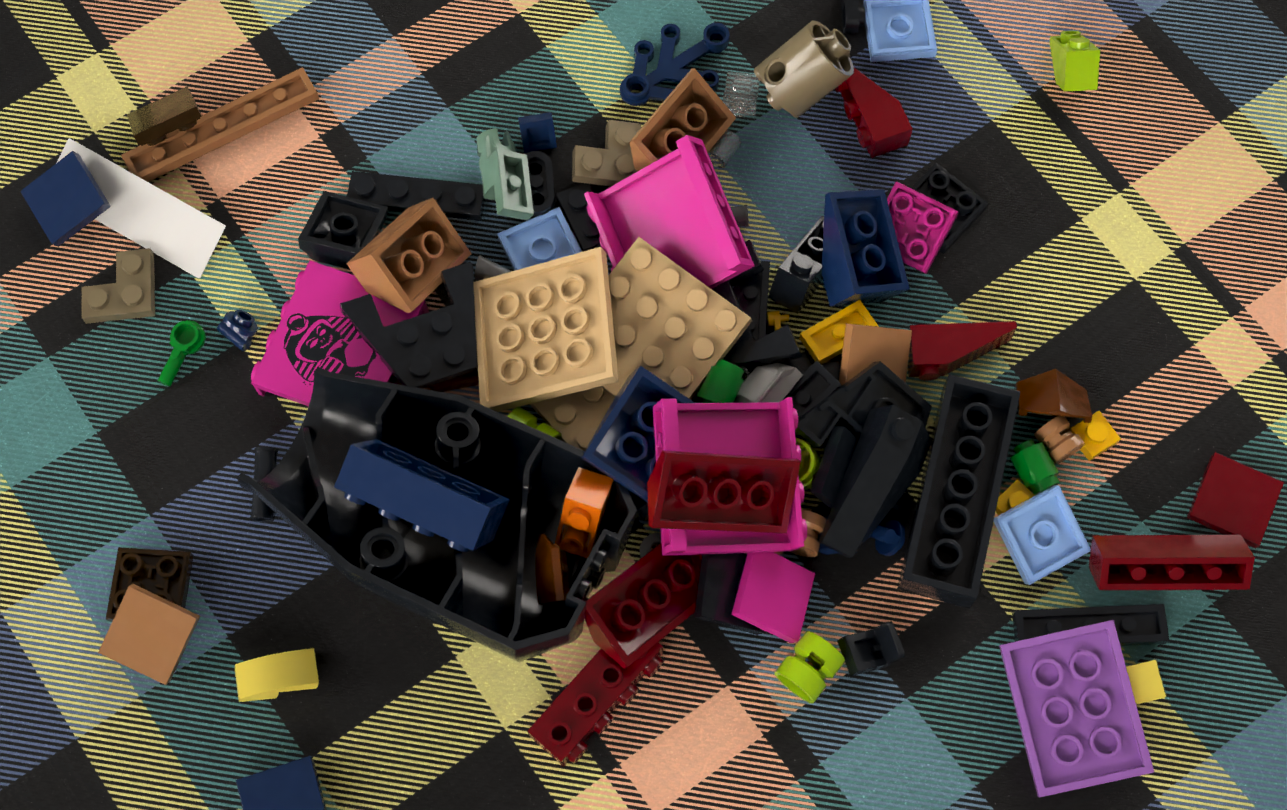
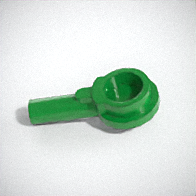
(185, 338)

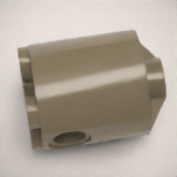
(806, 68)

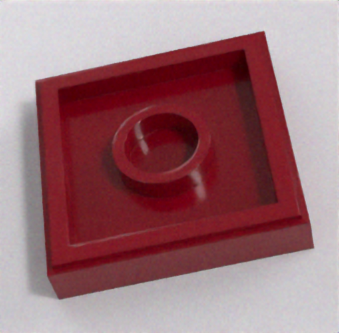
(1235, 499)

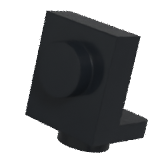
(871, 649)

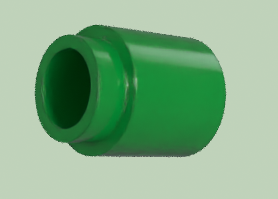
(721, 383)
(1035, 466)

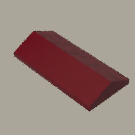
(721, 492)
(643, 604)

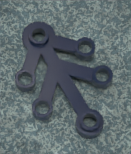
(668, 67)

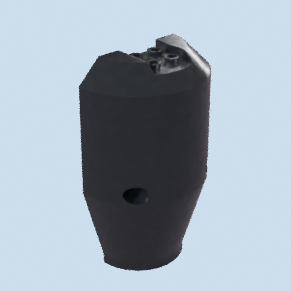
(476, 592)

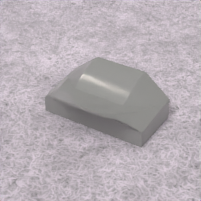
(768, 383)

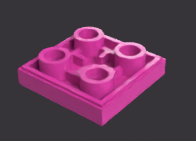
(919, 225)
(773, 594)

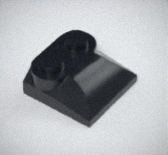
(340, 228)

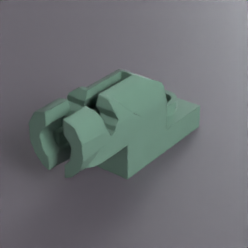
(505, 175)

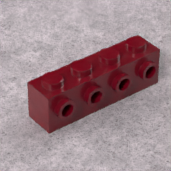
(1171, 562)
(588, 703)

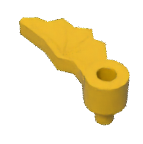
(774, 319)

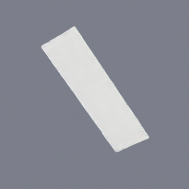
(151, 215)

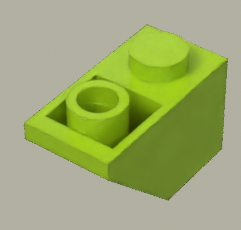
(1075, 61)

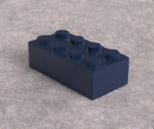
(421, 494)

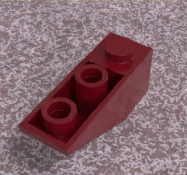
(876, 113)

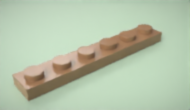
(223, 126)

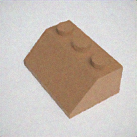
(688, 110)
(408, 256)

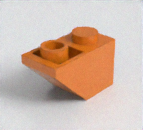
(583, 512)

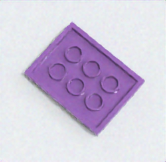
(1076, 708)

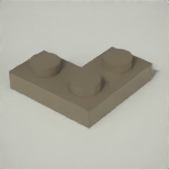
(609, 164)
(127, 298)

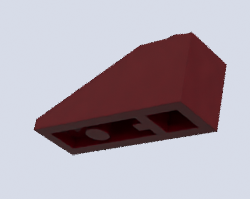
(946, 347)

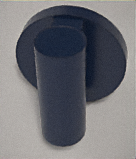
(238, 328)
(889, 537)

